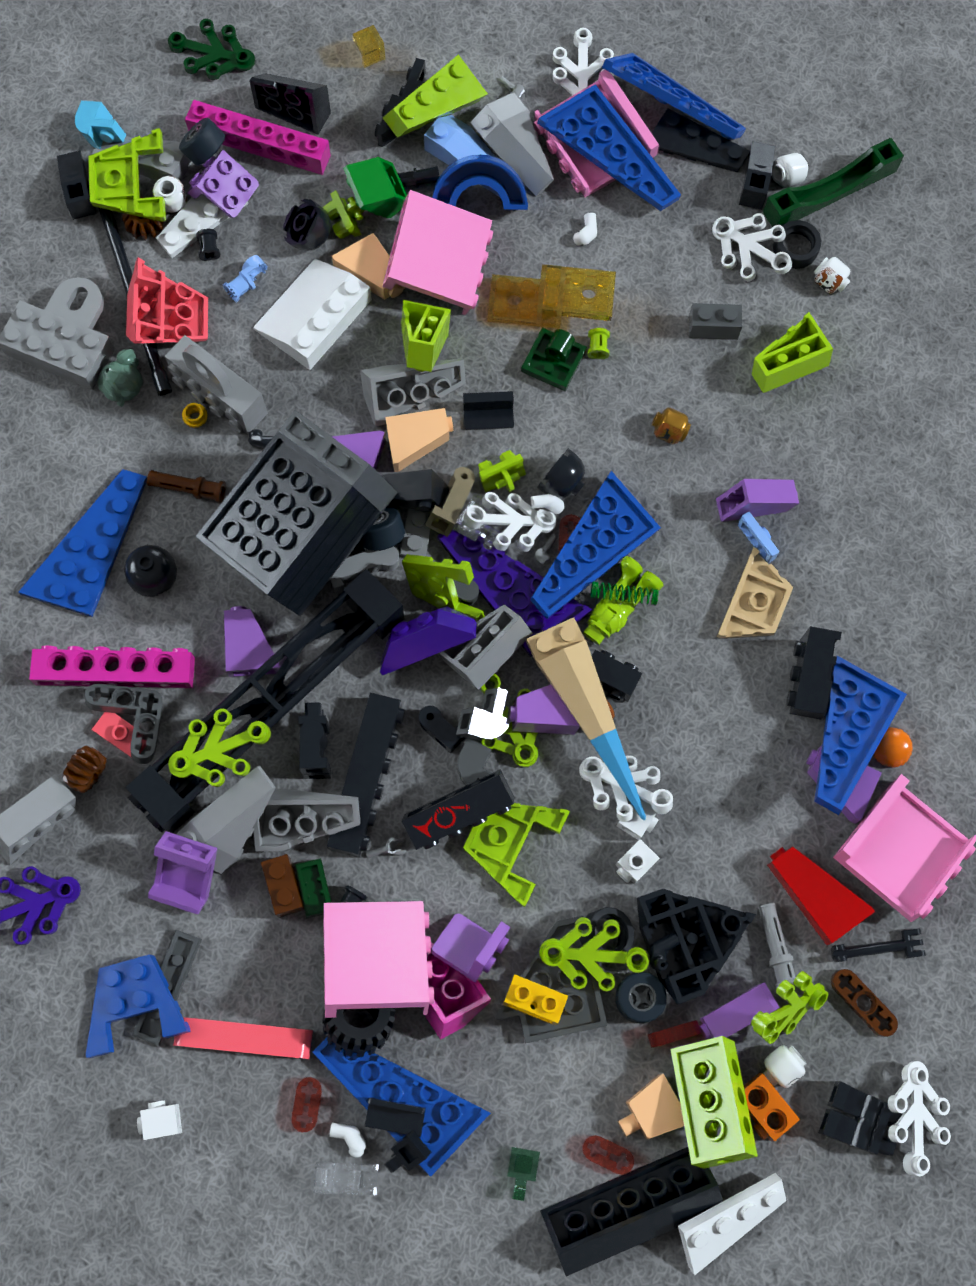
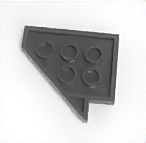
(583, 1006)

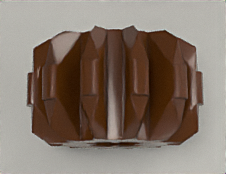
(140, 226)
(84, 769)

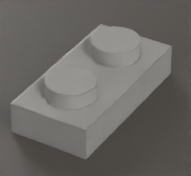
(416, 533)

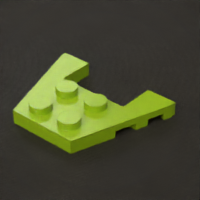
(116, 178)
(436, 584)
(500, 839)

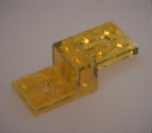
(552, 296)

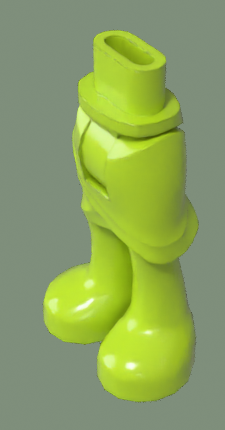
(612, 615)

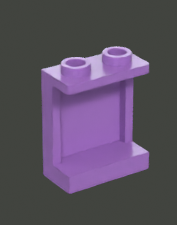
(183, 872)

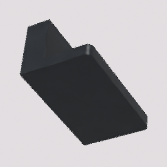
(488, 410)
(394, 1116)

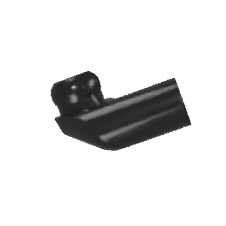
(257, 440)

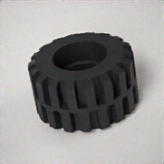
(359, 1039)

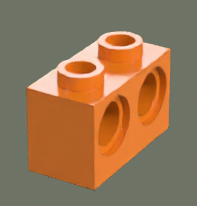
(770, 1102)

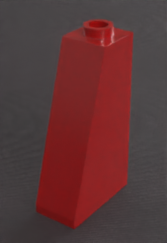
(819, 896)

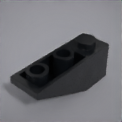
(757, 175)
(75, 185)

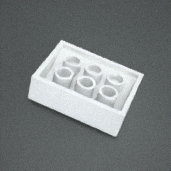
(314, 312)

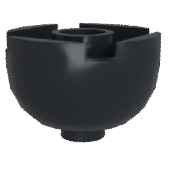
(307, 226)
(564, 476)
(150, 570)

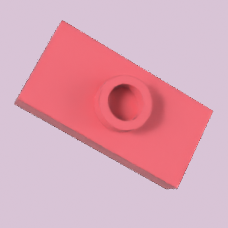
(116, 731)

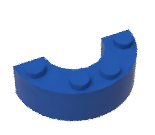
(484, 171)

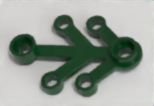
(213, 52)

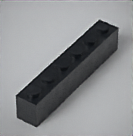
(367, 768)

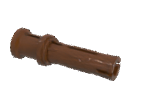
(198, 487)

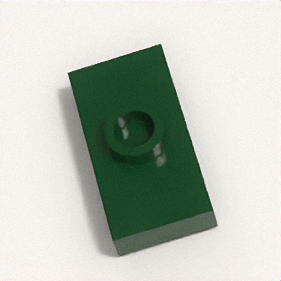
(312, 887)

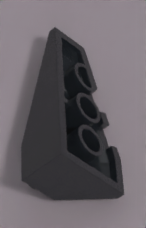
(417, 489)

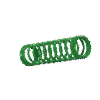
(654, 599)

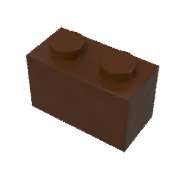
(282, 886)

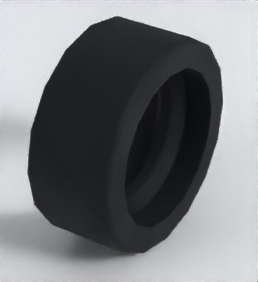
(808, 231)
(626, 935)

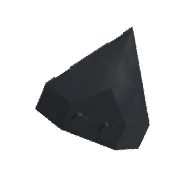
(705, 935)

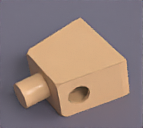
(653, 1110)

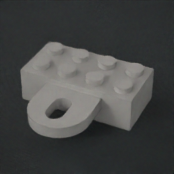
(59, 337)
(215, 385)

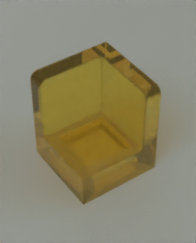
(370, 45)

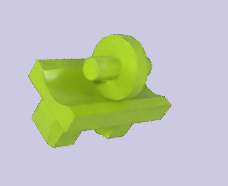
(339, 207)
(502, 473)

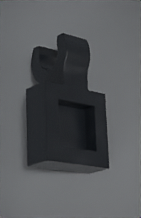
(408, 1152)

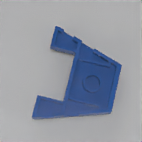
(130, 991)

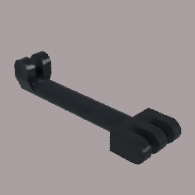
(841, 953)

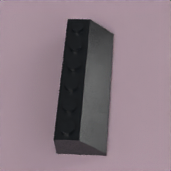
(629, 1210)

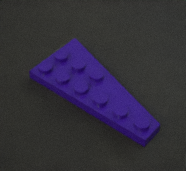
(507, 583)

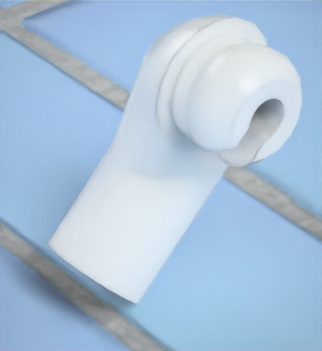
(589, 232)
(548, 501)
(352, 1137)

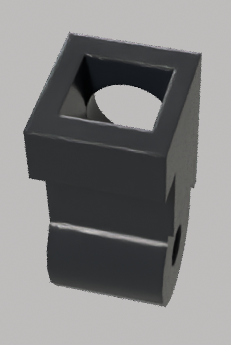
(439, 728)

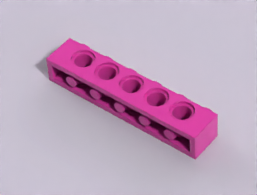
(264, 138)
(44, 671)

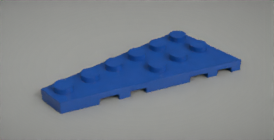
(666, 90)
(601, 136)
(603, 537)
(83, 560)
(855, 723)
(447, 1116)

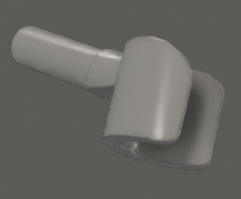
(518, 89)
(541, 554)
(389, 848)

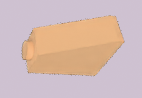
(368, 263)
(416, 435)

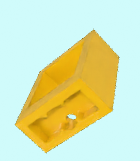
(547, 1002)

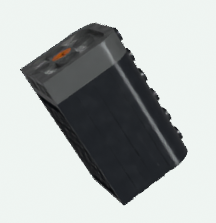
(297, 513)

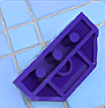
(425, 637)

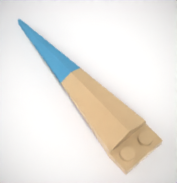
(570, 669)

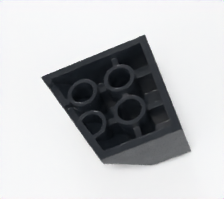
(292, 100)

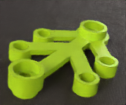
(519, 743)
(214, 749)
(589, 955)
(790, 1014)

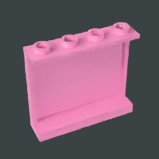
(584, 174)
(439, 251)
(905, 851)
(376, 956)

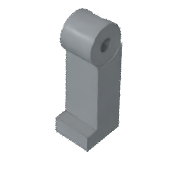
(371, 560)

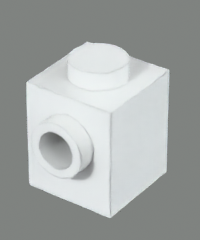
(636, 826)
(636, 862)
(159, 1120)

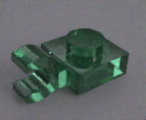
(522, 1167)

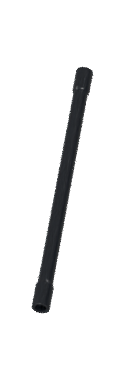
(158, 373)

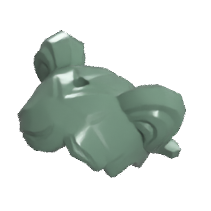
(121, 378)

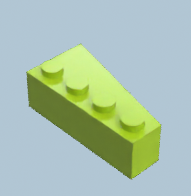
(439, 96)

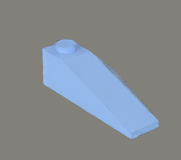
(452, 140)

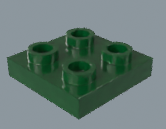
(554, 358)

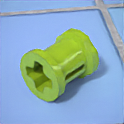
(598, 343)

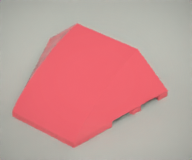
(163, 309)

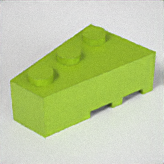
(423, 333)
(793, 356)

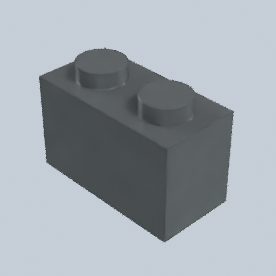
(715, 321)

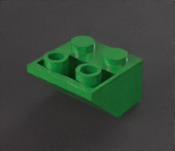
(376, 186)

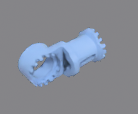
(244, 281)

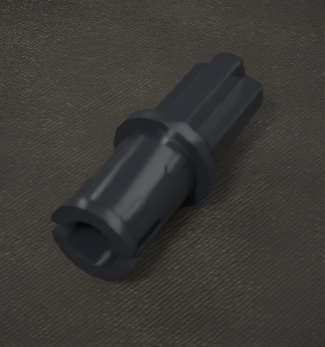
(419, 177)

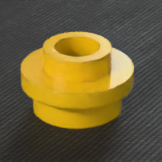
(194, 408)

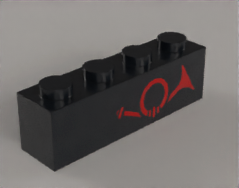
(458, 809)

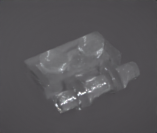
(485, 531)

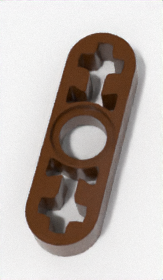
(874, 1023)

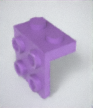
(224, 184)
(469, 946)

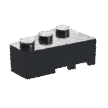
(812, 672)

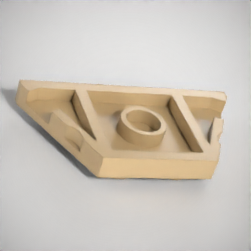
(756, 601)

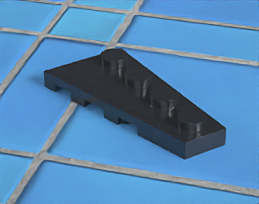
(689, 139)

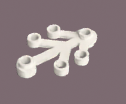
(582, 71)
(750, 243)
(540, 520)
(603, 774)
(916, 1083)

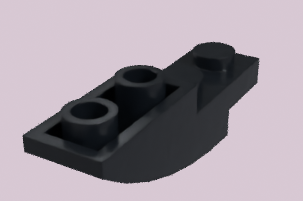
(414, 80)

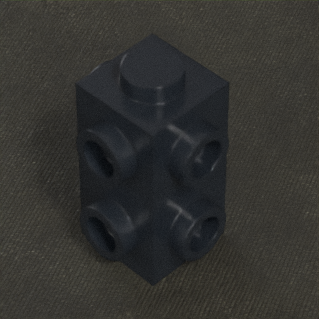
(615, 676)

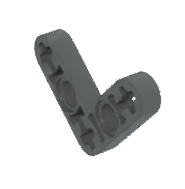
(137, 707)

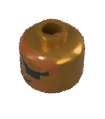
(671, 425)

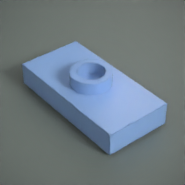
(758, 537)

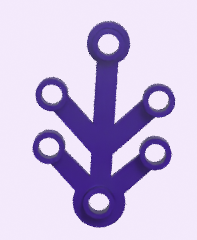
(35, 902)

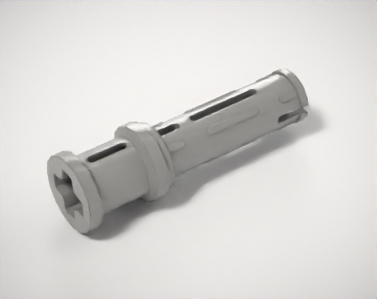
(780, 958)

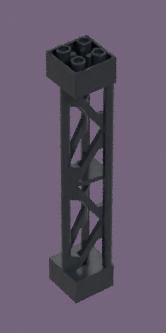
(374, 611)

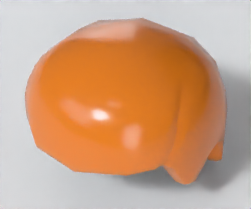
(894, 748)

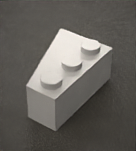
(495, 641)
(34, 817)

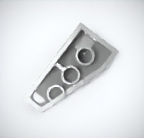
(155, 166)
(231, 818)

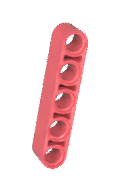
(246, 1038)

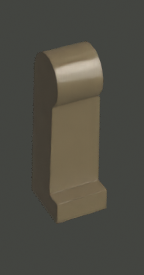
(444, 518)

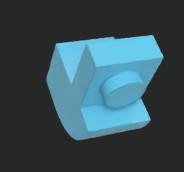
(97, 124)

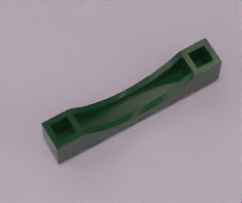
(802, 201)

